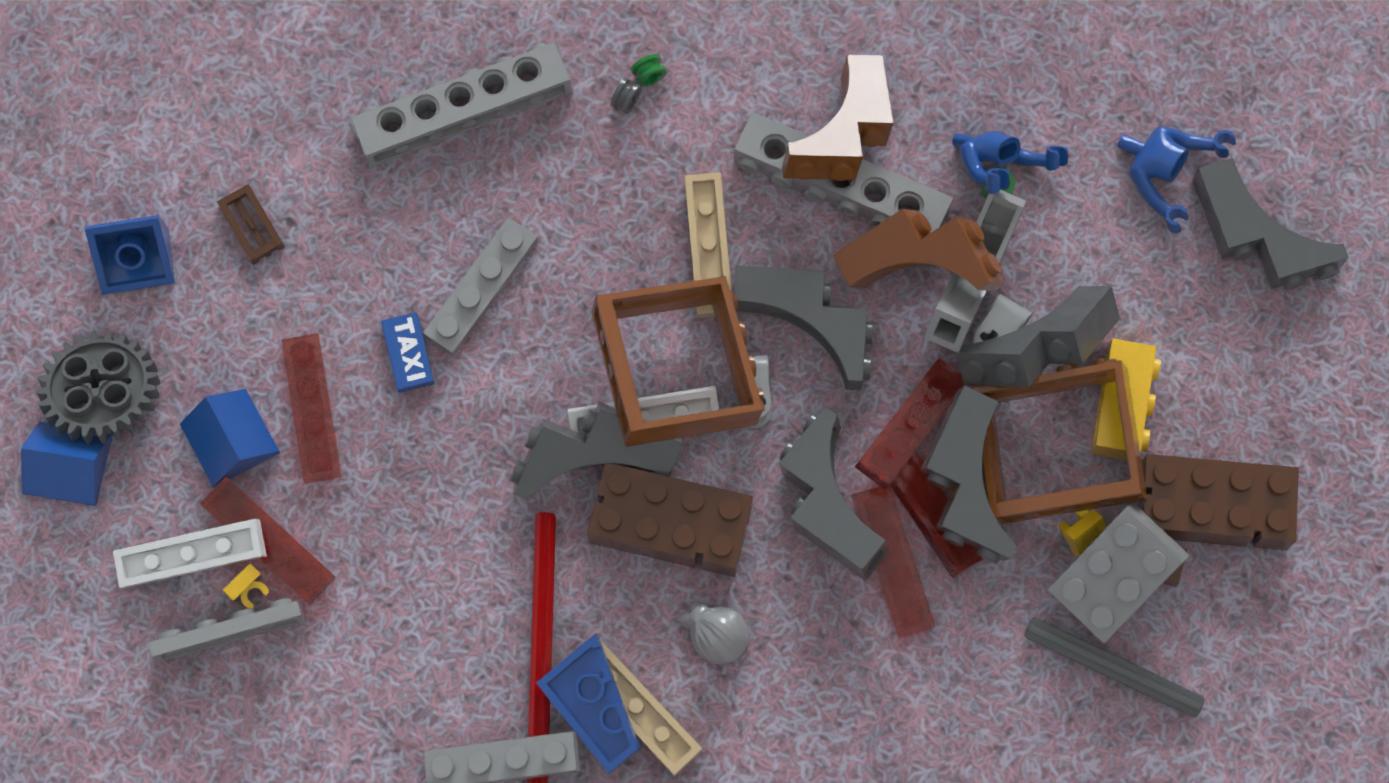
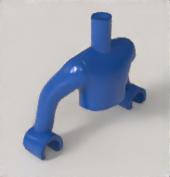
(1002, 149)
(1163, 158)

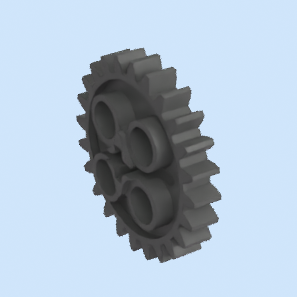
(98, 387)

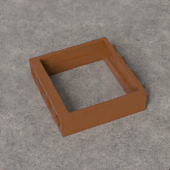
(664, 298)
(1075, 500)

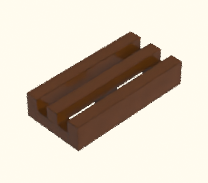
(265, 249)

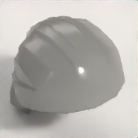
(716, 632)

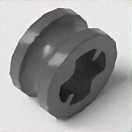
(626, 95)

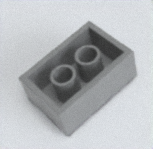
(1118, 572)

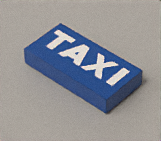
(407, 352)

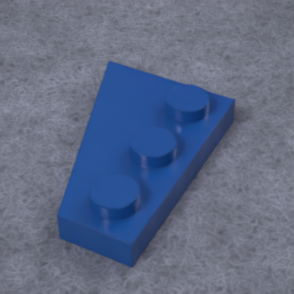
(591, 703)

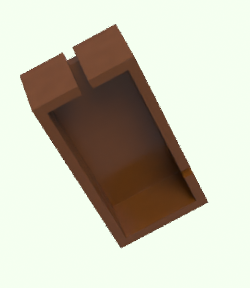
(1222, 501)
(670, 519)

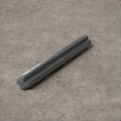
(1114, 667)

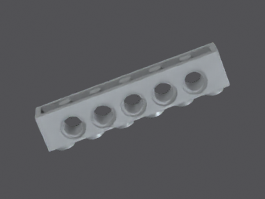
(449, 120)
(898, 191)

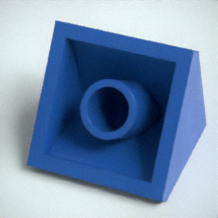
(131, 254)
(228, 435)
(63, 468)

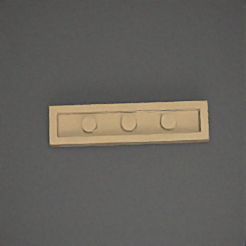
(707, 230)
(652, 721)

